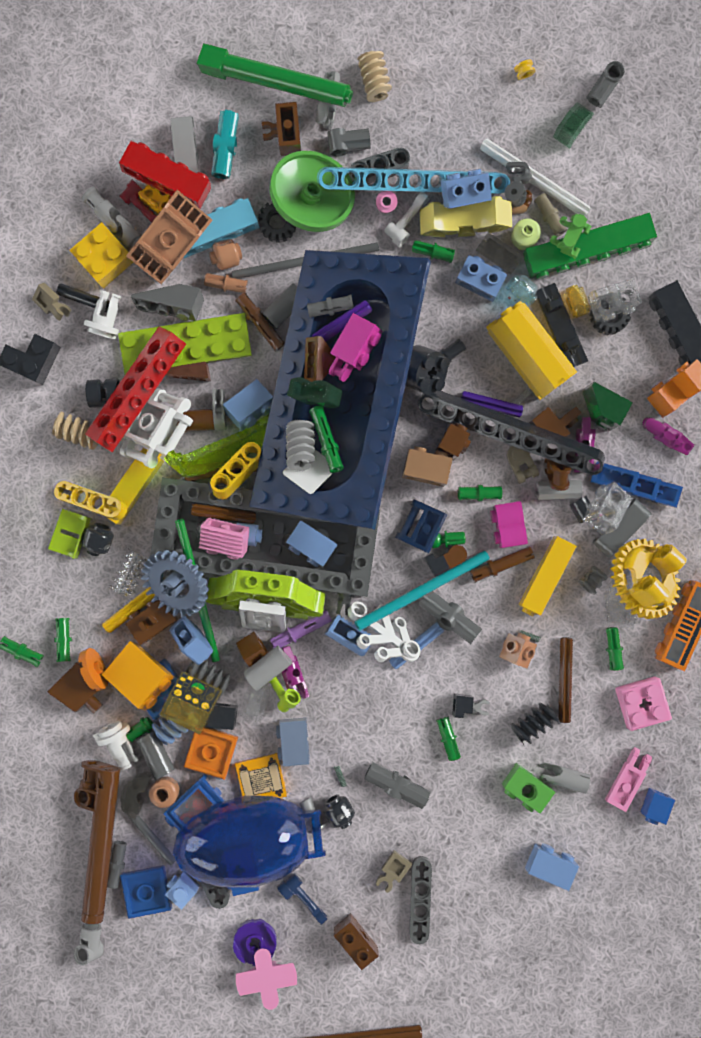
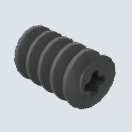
(208, 675)

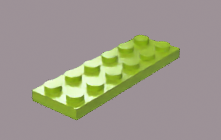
(205, 340)

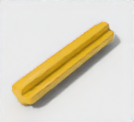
(123, 614)

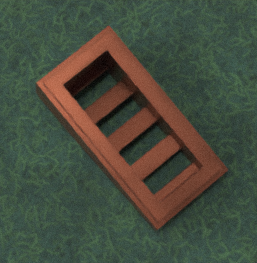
(194, 371)

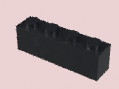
(678, 320)

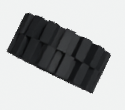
(269, 232)
(610, 327)

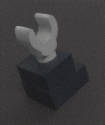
(466, 704)

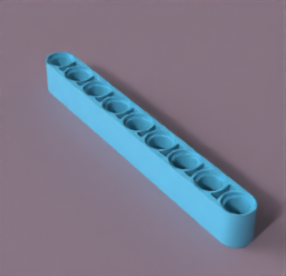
(402, 183)

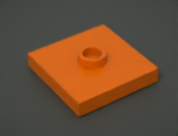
(211, 752)

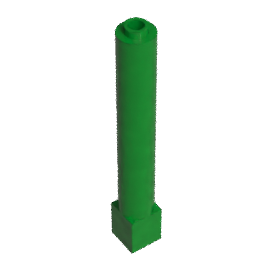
(220, 64)

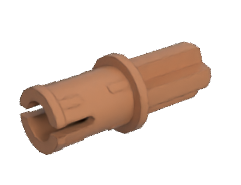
(225, 283)

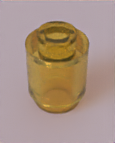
(576, 301)

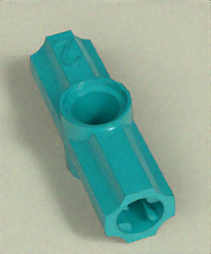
(224, 144)

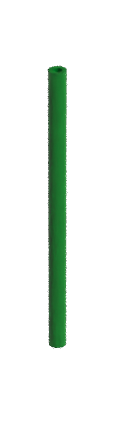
(204, 616)

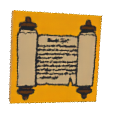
(261, 776)

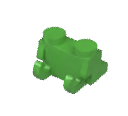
(574, 230)

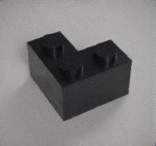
(34, 363)

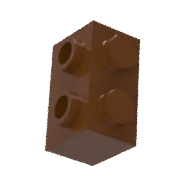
(454, 441)

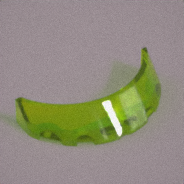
(217, 453)

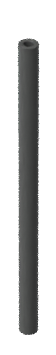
(291, 263)

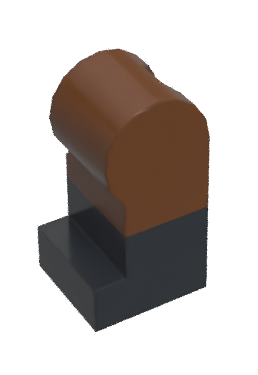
(454, 556)

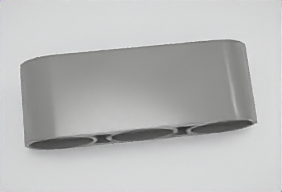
(184, 142)

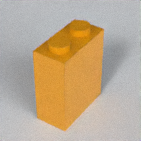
(138, 676)

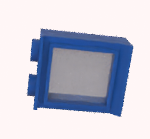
(192, 802)

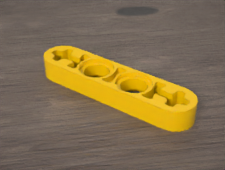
(90, 499)

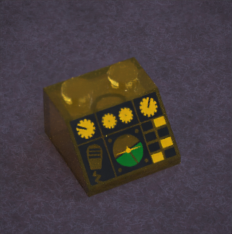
(190, 703)

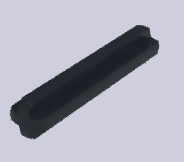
(79, 296)

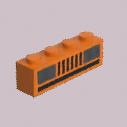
(684, 629)

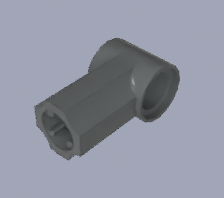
(606, 84)
(344, 141)

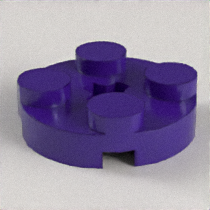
(253, 929)

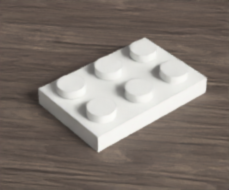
(262, 616)

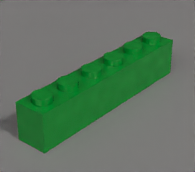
(598, 244)

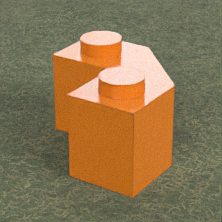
(678, 389)

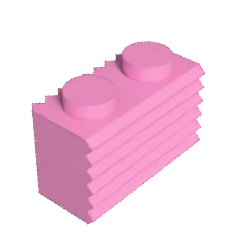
(224, 538)

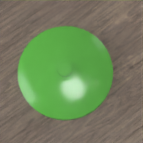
(301, 197)

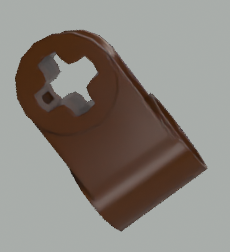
(557, 475)

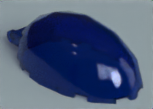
(247, 841)

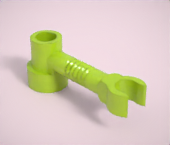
(288, 698)

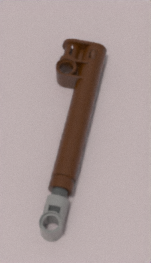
(97, 794)

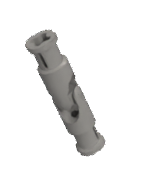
(106, 212)

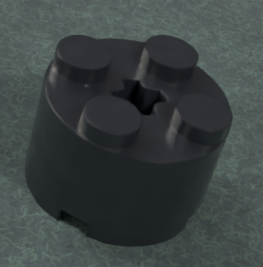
(427, 370)

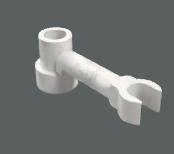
(397, 231)

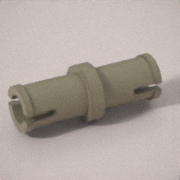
(550, 214)

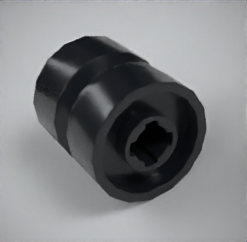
(96, 391)

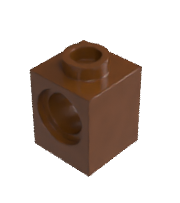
(251, 648)

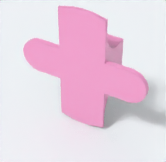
(266, 978)

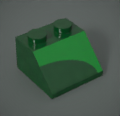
(605, 406)

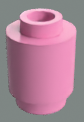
(381, 207)

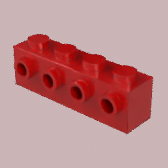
(163, 174)

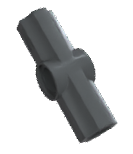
(450, 616)
(397, 786)

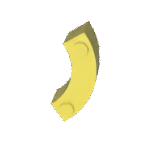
(467, 219)

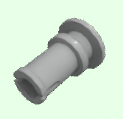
(309, 805)

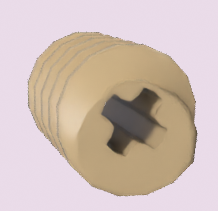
(374, 75)
(73, 431)

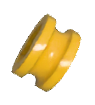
(524, 69)

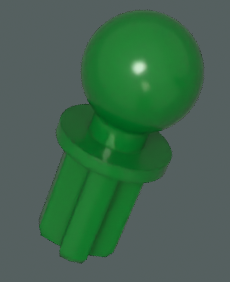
(450, 538)

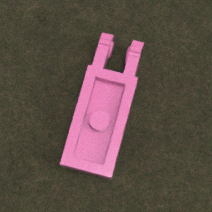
(628, 781)

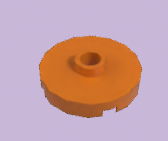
(93, 669)

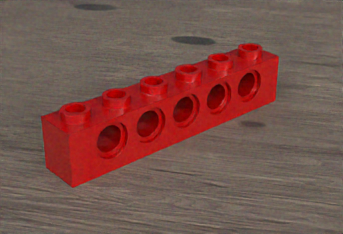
(135, 388)

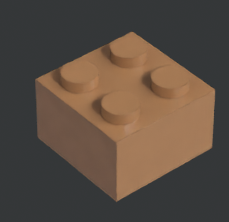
(427, 467)

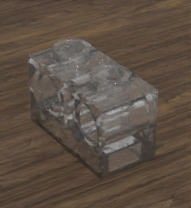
(612, 296)
(607, 508)

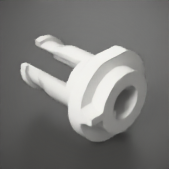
(104, 325)
(117, 743)

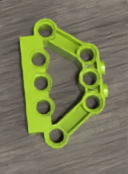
(239, 585)

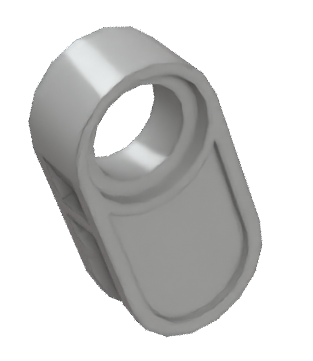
(219, 415)

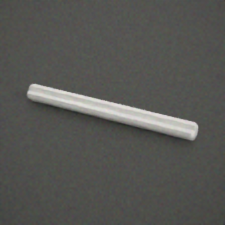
(537, 179)

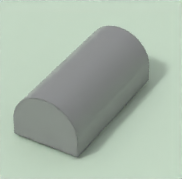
(267, 668)

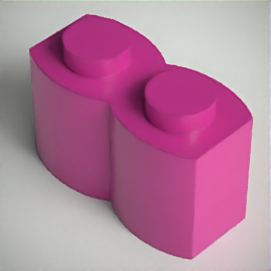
(509, 524)

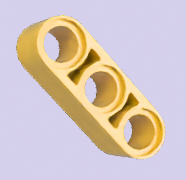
(232, 480)

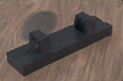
(561, 324)

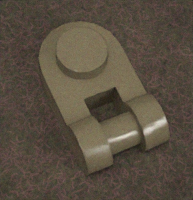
(518, 457)

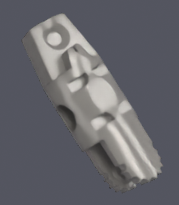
(325, 111)

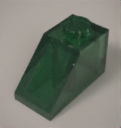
(573, 125)

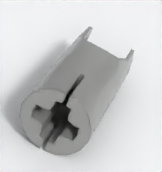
(566, 778)

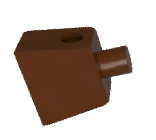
(74, 692)

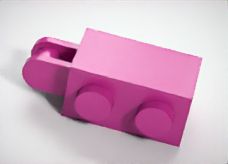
(354, 346)

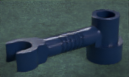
(292, 887)

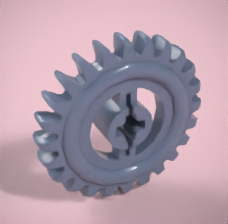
(168, 589)

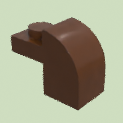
(549, 421)

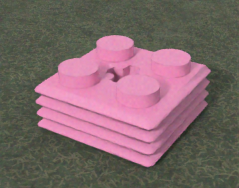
(631, 696)

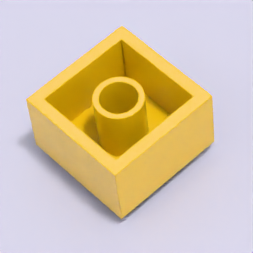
(101, 255)

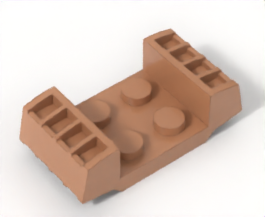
(169, 237)

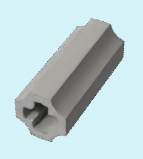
(545, 492)

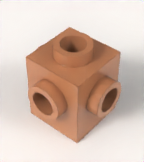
(518, 650)

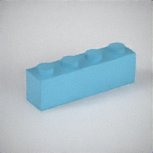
(226, 224)

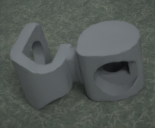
(516, 191)

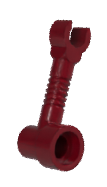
(131, 195)

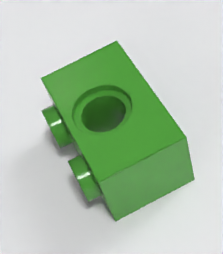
(539, 795)

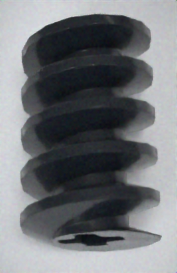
(534, 723)

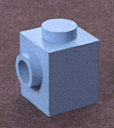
(181, 889)

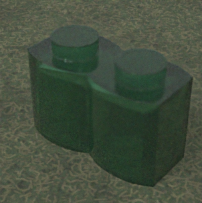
(314, 392)

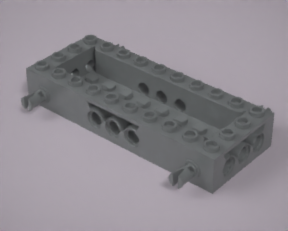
(344, 572)

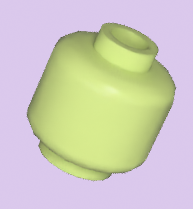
(525, 234)

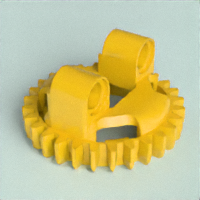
(647, 590)

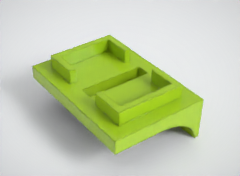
(67, 544)

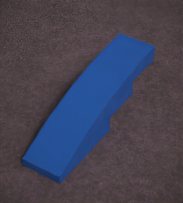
(639, 485)

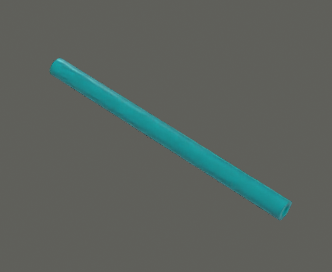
(421, 590)

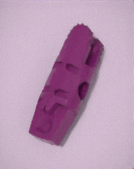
(586, 434)
(668, 436)
(293, 674)

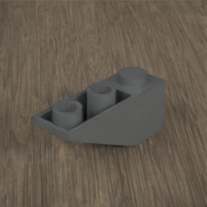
(173, 300)

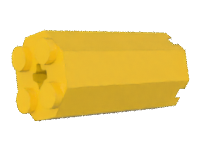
(530, 350)

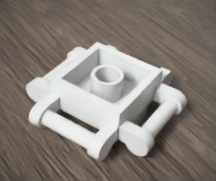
(157, 427)

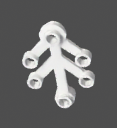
(405, 648)

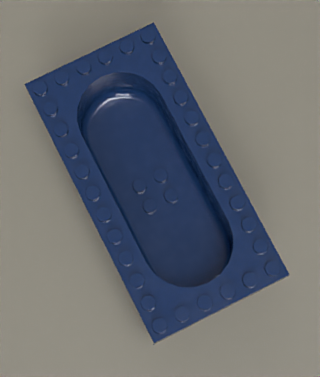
(370, 397)

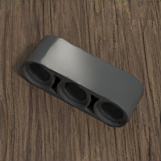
(386, 159)
(632, 520)

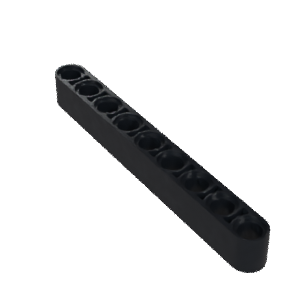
(517, 439)

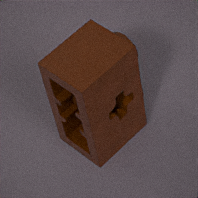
(356, 941)

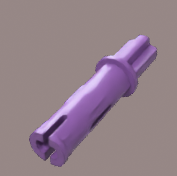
(299, 630)

